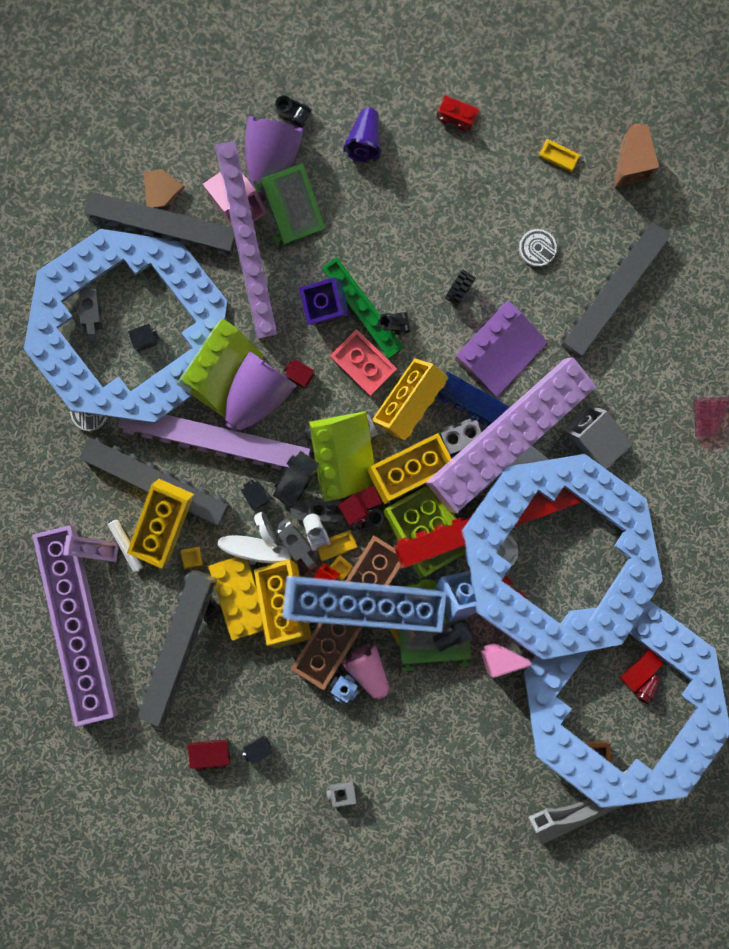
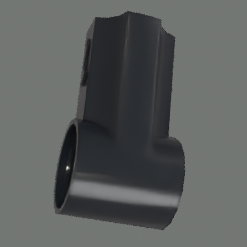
(395, 322)
(454, 635)

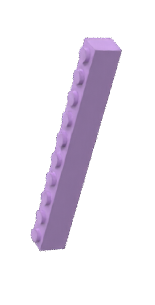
(245, 239)
(217, 439)

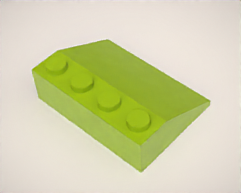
(216, 365)
(344, 454)
(420, 513)

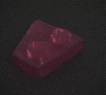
(709, 414)

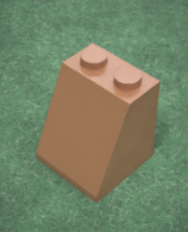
(636, 157)

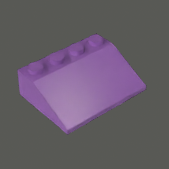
(501, 349)

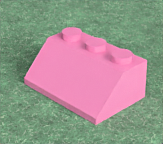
(501, 660)

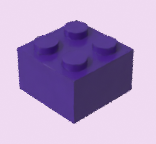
(324, 301)

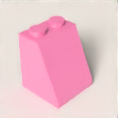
(216, 191)

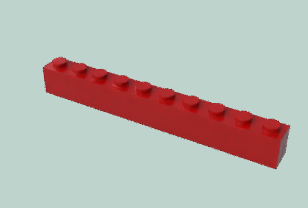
(451, 537)

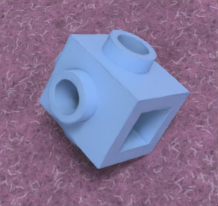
(348, 681)

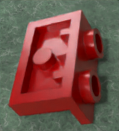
(457, 113)

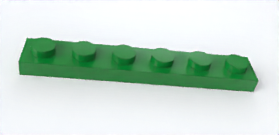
(363, 309)

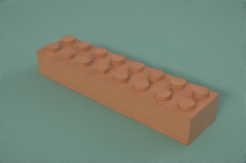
(332, 640)

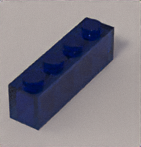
(471, 399)

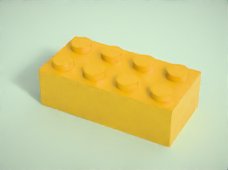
(410, 399)
(409, 468)
(160, 523)
(271, 593)
(238, 596)

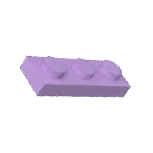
(91, 548)

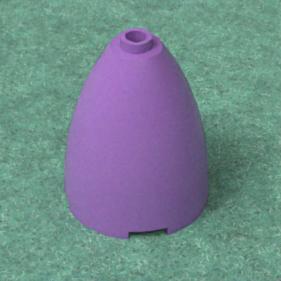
(270, 148)
(255, 393)

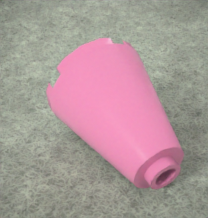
(368, 670)

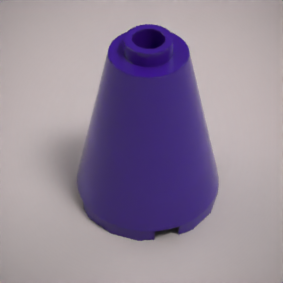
(364, 137)

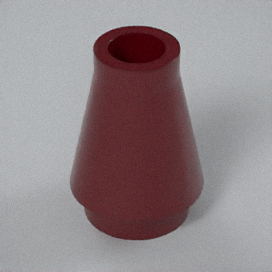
(648, 690)

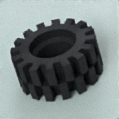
(460, 287)

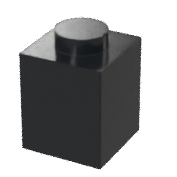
(143, 337)
(255, 495)
(257, 749)

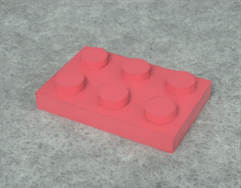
(363, 362)

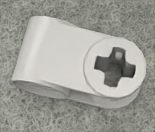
(315, 531)

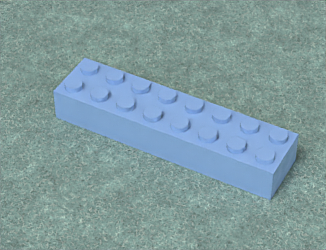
(363, 604)

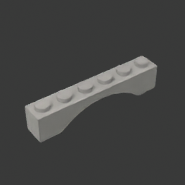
(555, 822)

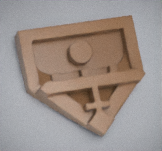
(161, 188)

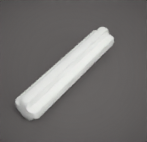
(124, 543)

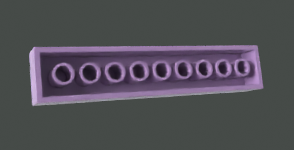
(511, 435)
(75, 628)

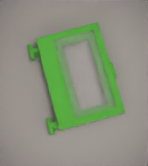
(291, 203)
(419, 647)

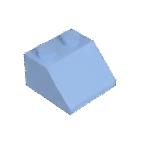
(460, 598)

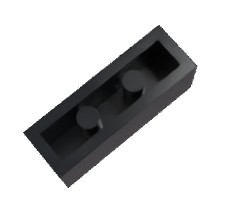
(295, 478)

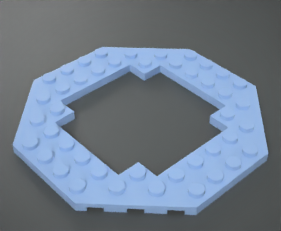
(80, 268)
(516, 614)
(687, 754)

